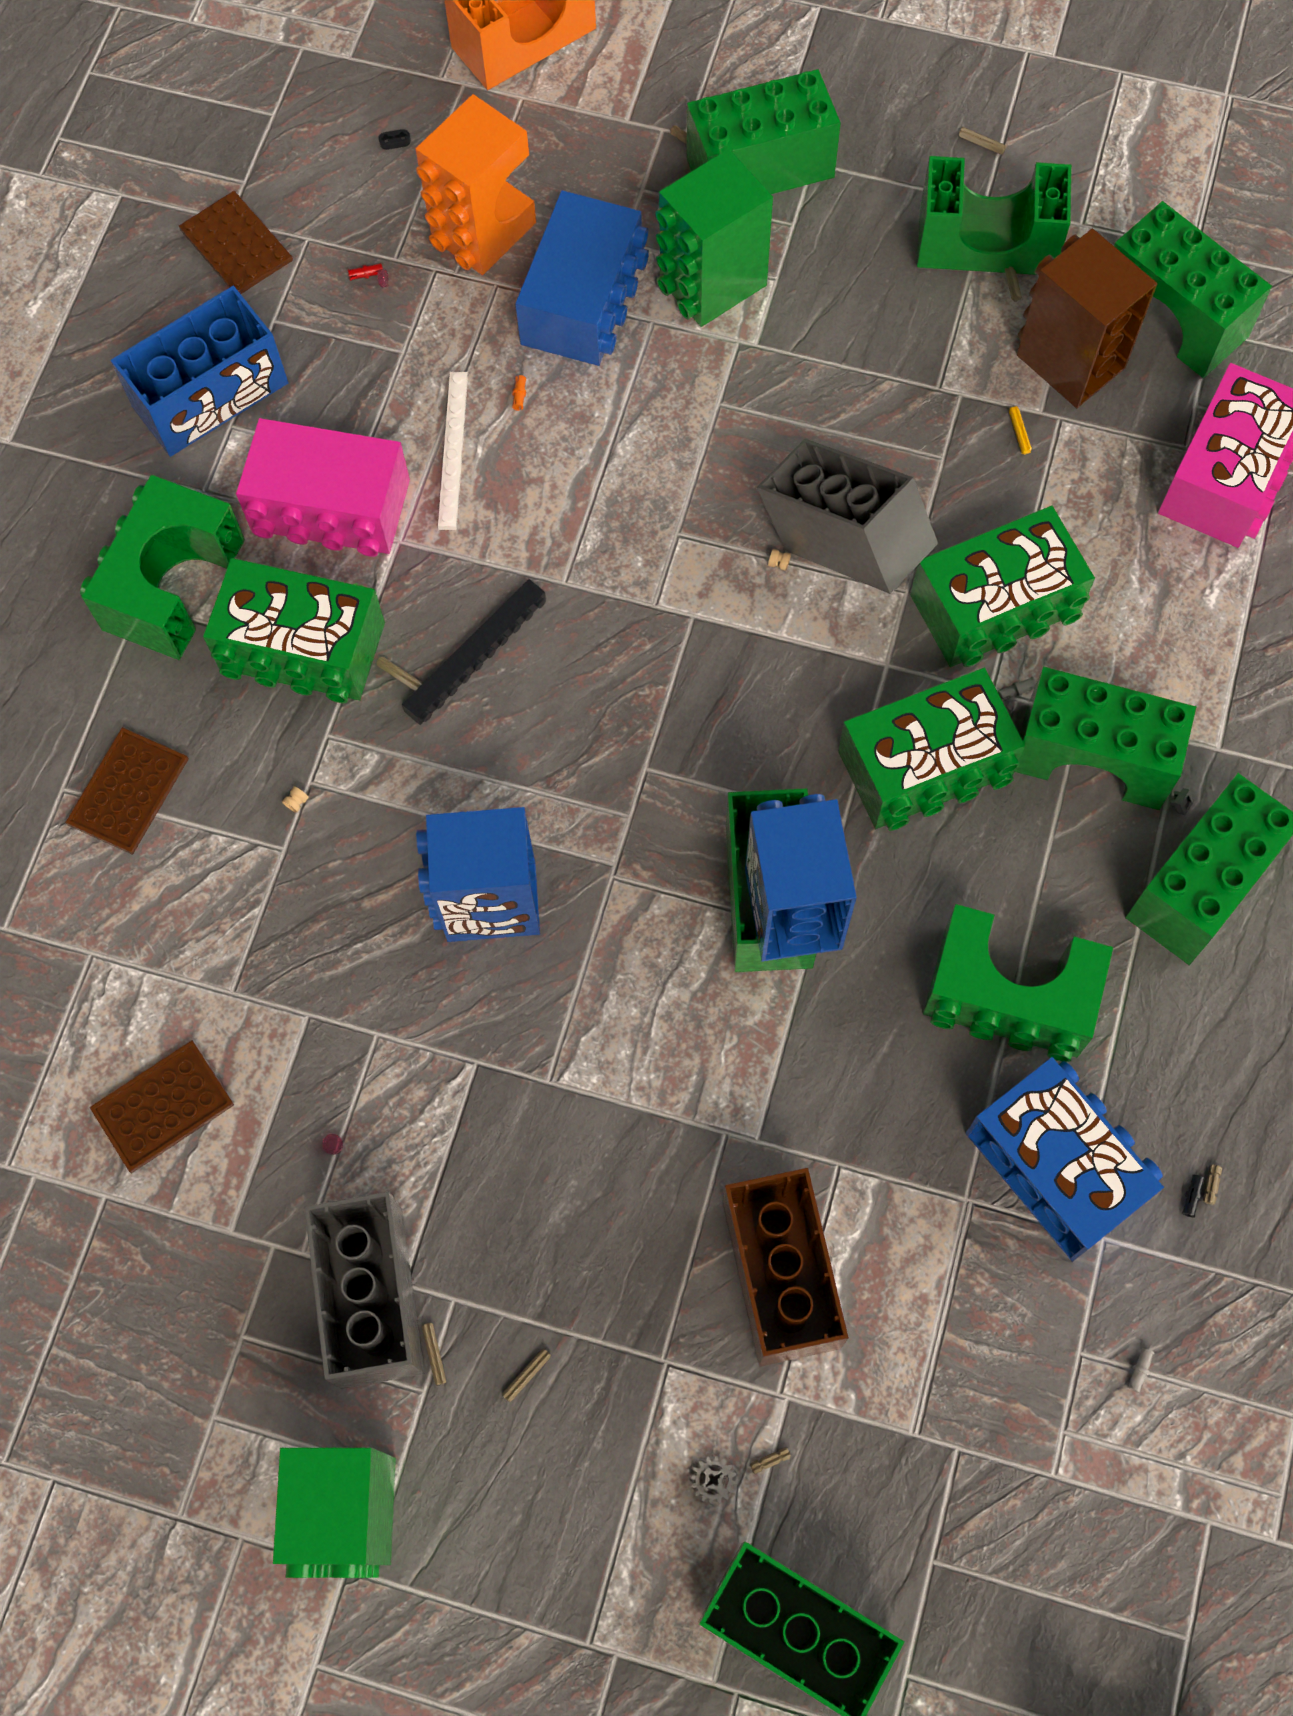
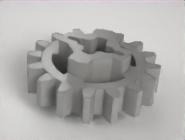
(719, 1488)

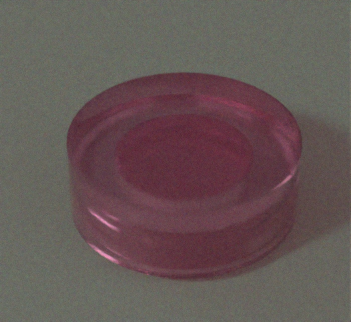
(383, 278)
(332, 1144)

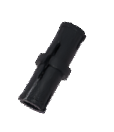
(1193, 1196)

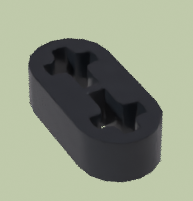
(394, 139)

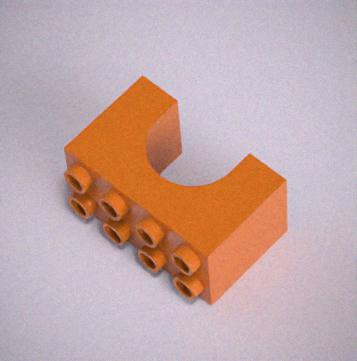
(511, 35)
(466, 186)

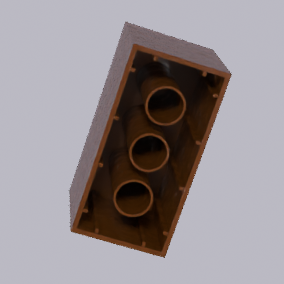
(1084, 316)
(784, 1267)

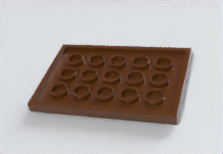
(235, 242)
(127, 790)
(161, 1106)

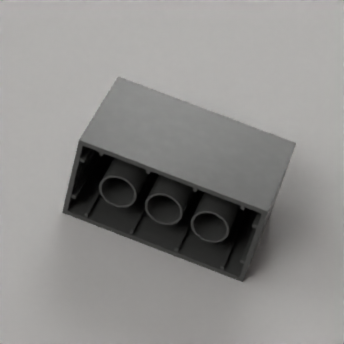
(848, 515)
(363, 1291)

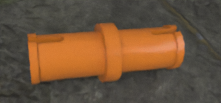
(519, 393)

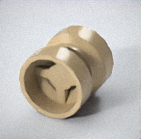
(779, 559)
(295, 799)

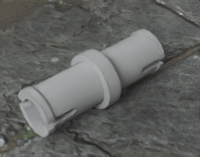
(1017, 689)
(1141, 1370)

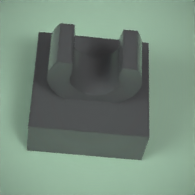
(1183, 801)

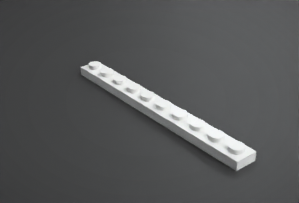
(453, 451)

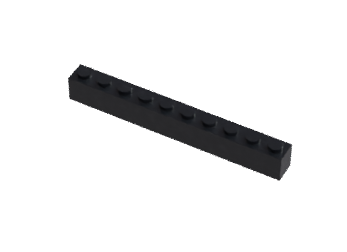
(474, 652)

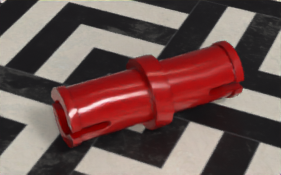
(364, 271)

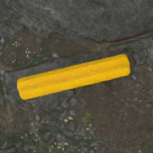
(1020, 430)

